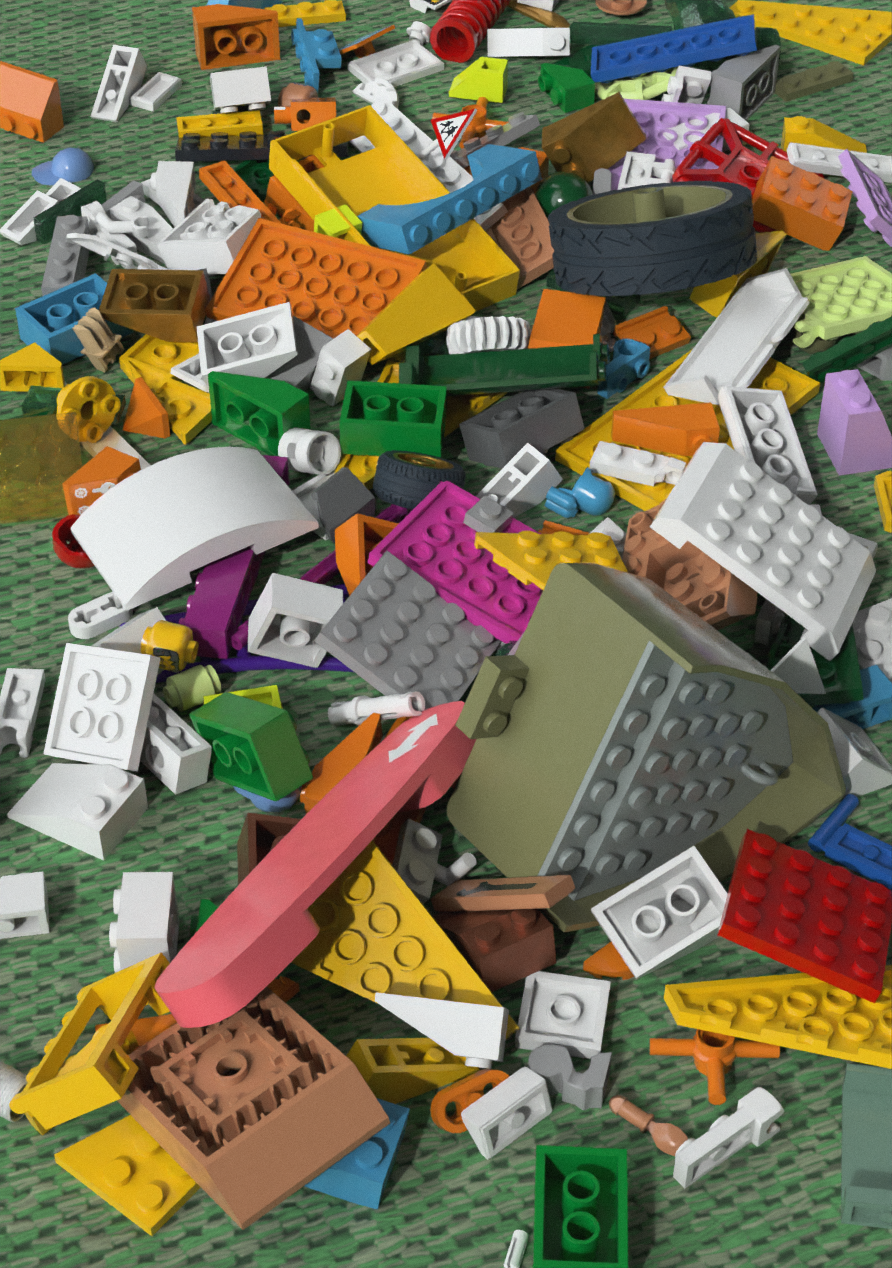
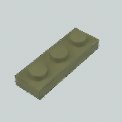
(812, 81)

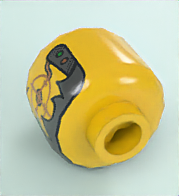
(171, 643)

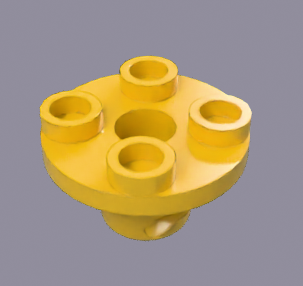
(93, 403)

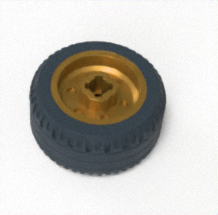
(409, 477)

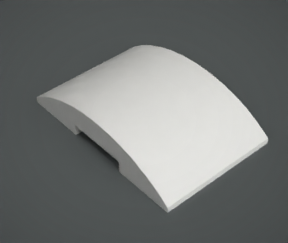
(185, 516)

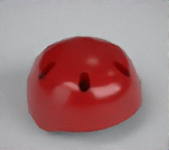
(72, 553)

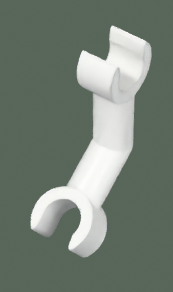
(136, 225)

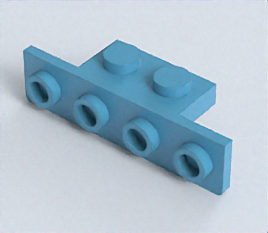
(315, 51)

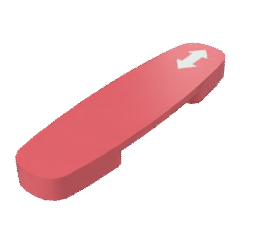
(267, 914)

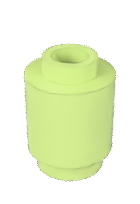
(189, 687)

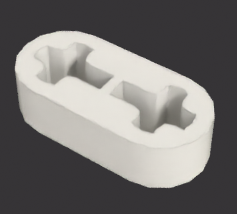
(98, 615)

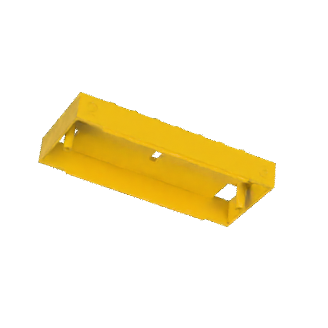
(389, 177)

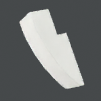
(21, 225)

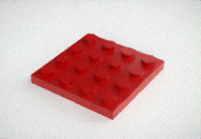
(809, 915)

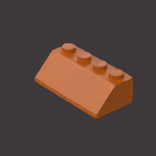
(29, 103)

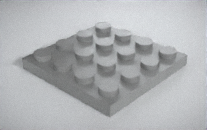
(406, 636)

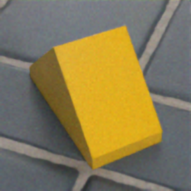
(30, 368)

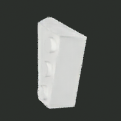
(208, 237)

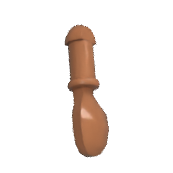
(665, 1135)

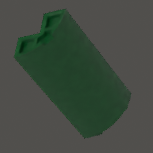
(508, 369)

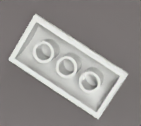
(766, 435)

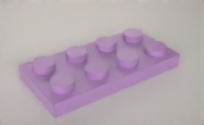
(871, 193)

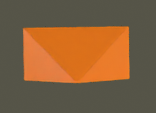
(146, 413)

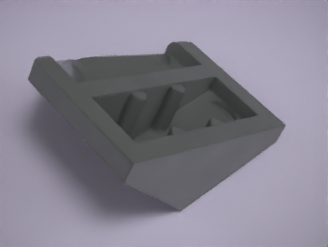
(341, 499)

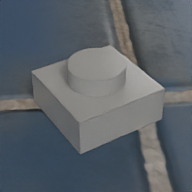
(488, 516)

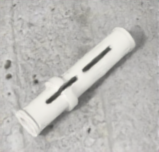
(388, 706)

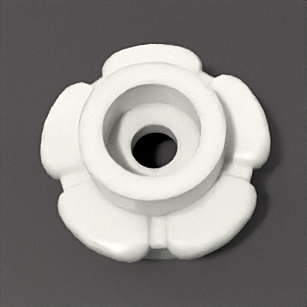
(419, 32)

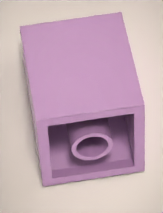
(853, 425)

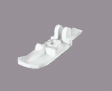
(106, 248)

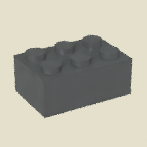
(529, 417)

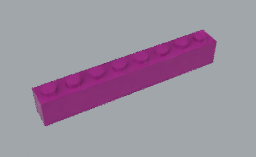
(224, 591)

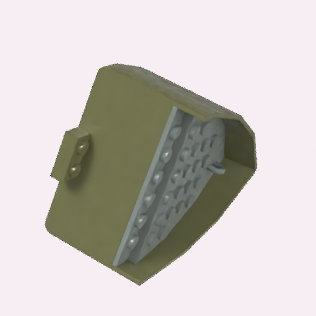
(629, 742)

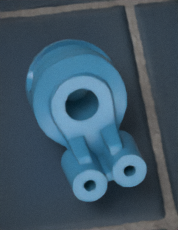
(588, 494)

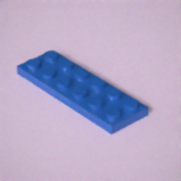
(674, 49)

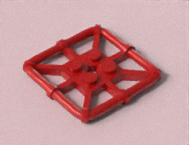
(732, 167)

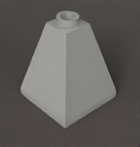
(301, 368)

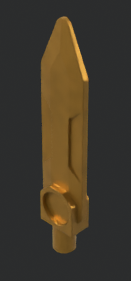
(540, 15)

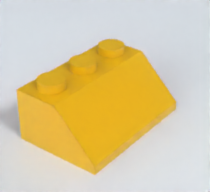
(716, 295)

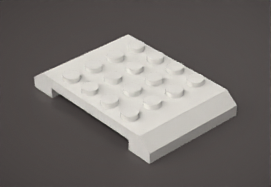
(769, 542)

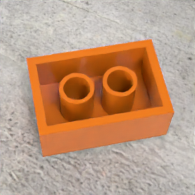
(800, 204)

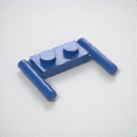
(853, 847)

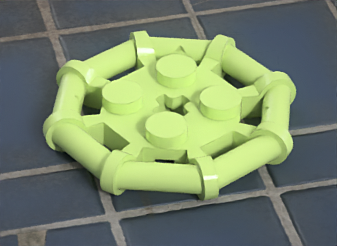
(641, 87)

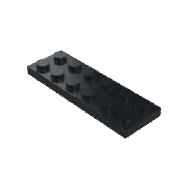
(224, 147)

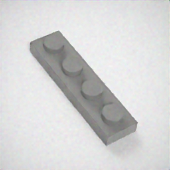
(497, 135)

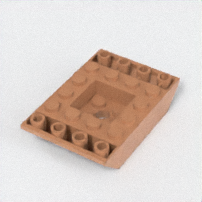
(686, 573)
(264, 1128)

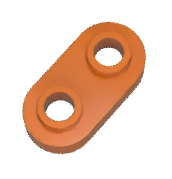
(463, 1095)

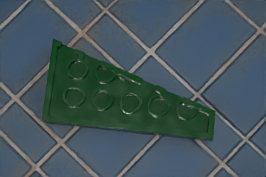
(839, 676)

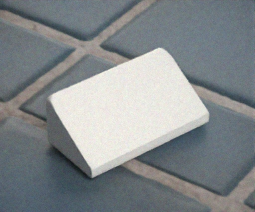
(507, 1111)

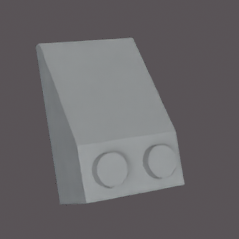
(745, 81)

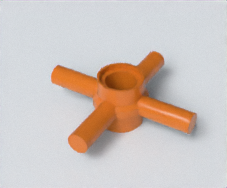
(478, 124)
(713, 1056)

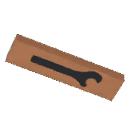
(503, 893)

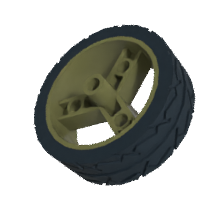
(653, 238)

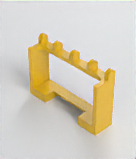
(108, 1067)

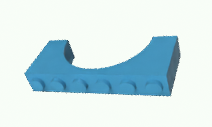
(496, 175)

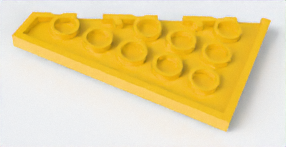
(386, 940)

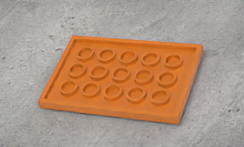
(323, 277)

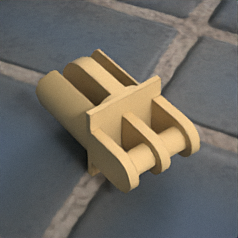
(98, 340)

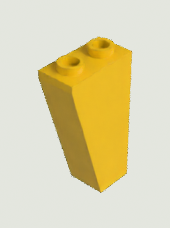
(415, 315)

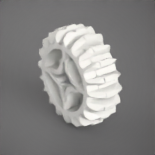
(488, 335)

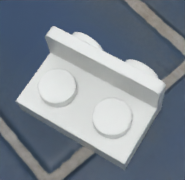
(687, 85)

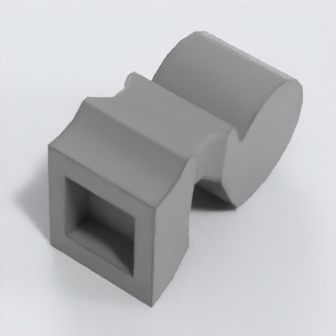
(582, 1089)

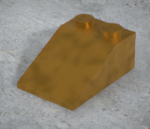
(592, 137)
(157, 302)

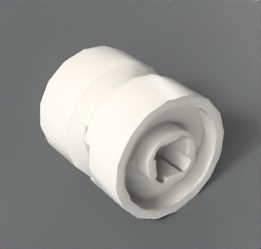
(310, 451)

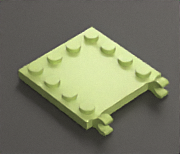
(842, 299)

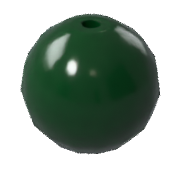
(560, 190)

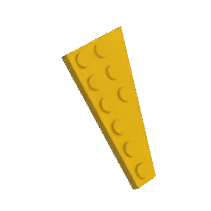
(131, 1172)

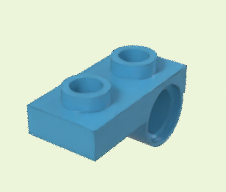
(628, 363)

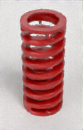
(464, 27)

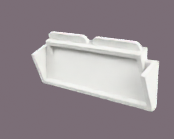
(740, 338)

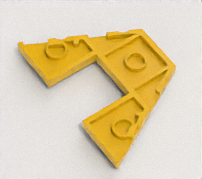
(152, 360)

